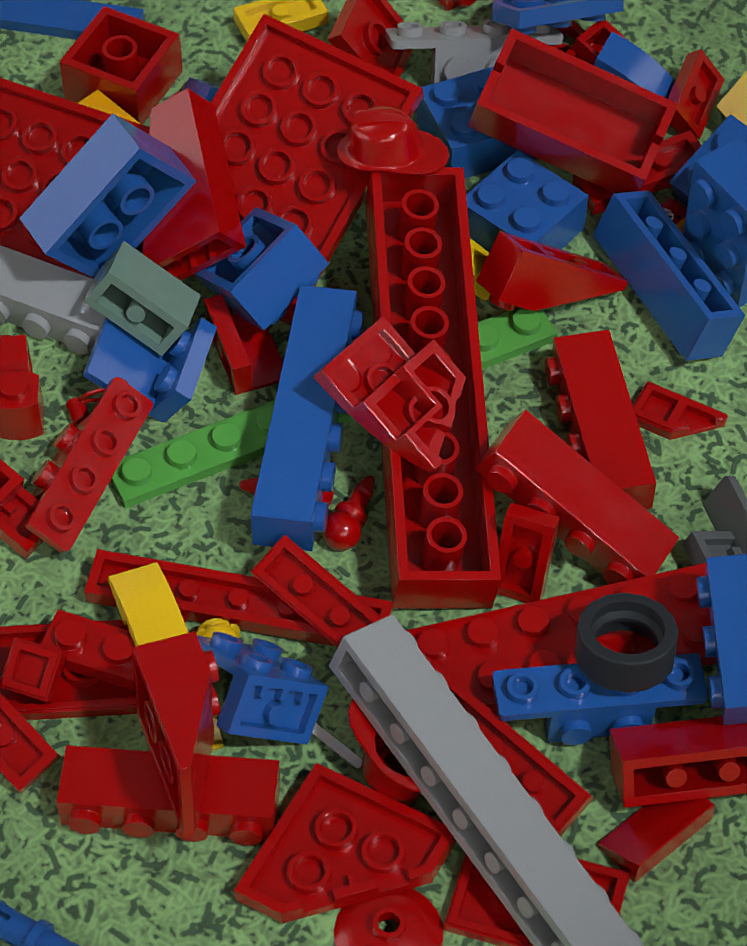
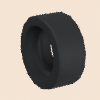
(621, 670)

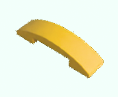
(150, 611)

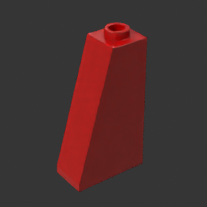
(206, 219)

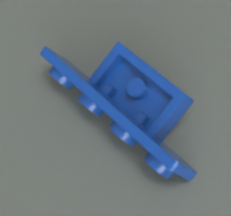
(583, 710)

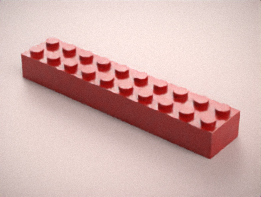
(423, 284)

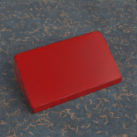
(655, 834)

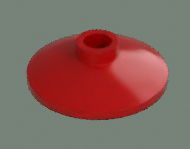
(410, 909)

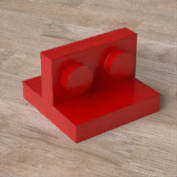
(362, 34)

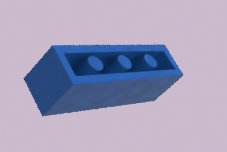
(668, 275)

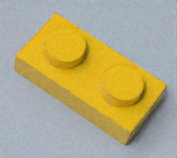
(295, 13)

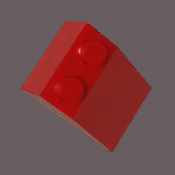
(177, 717)

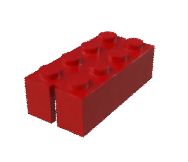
(572, 114)

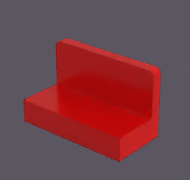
(244, 349)

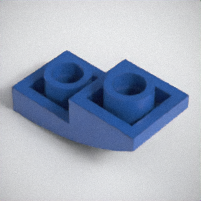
(634, 65)

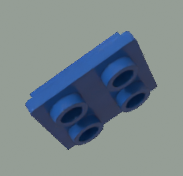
(163, 379)
(268, 693)

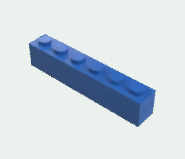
(304, 422)

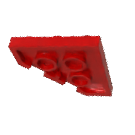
(341, 849)

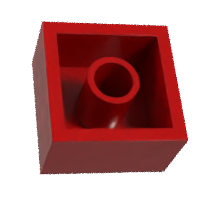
(124, 60)

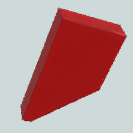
(674, 414)

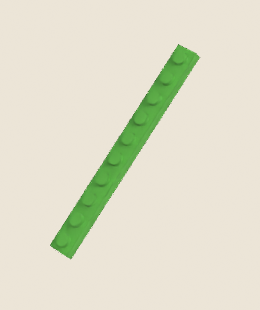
(245, 434)

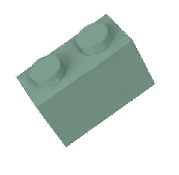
(142, 298)

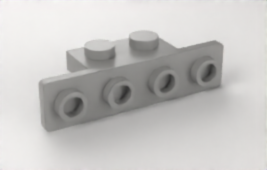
(459, 47)

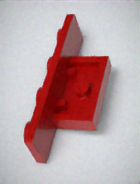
(85, 464)

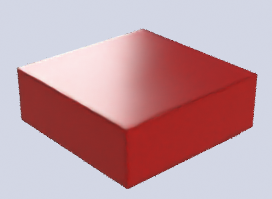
(33, 669)

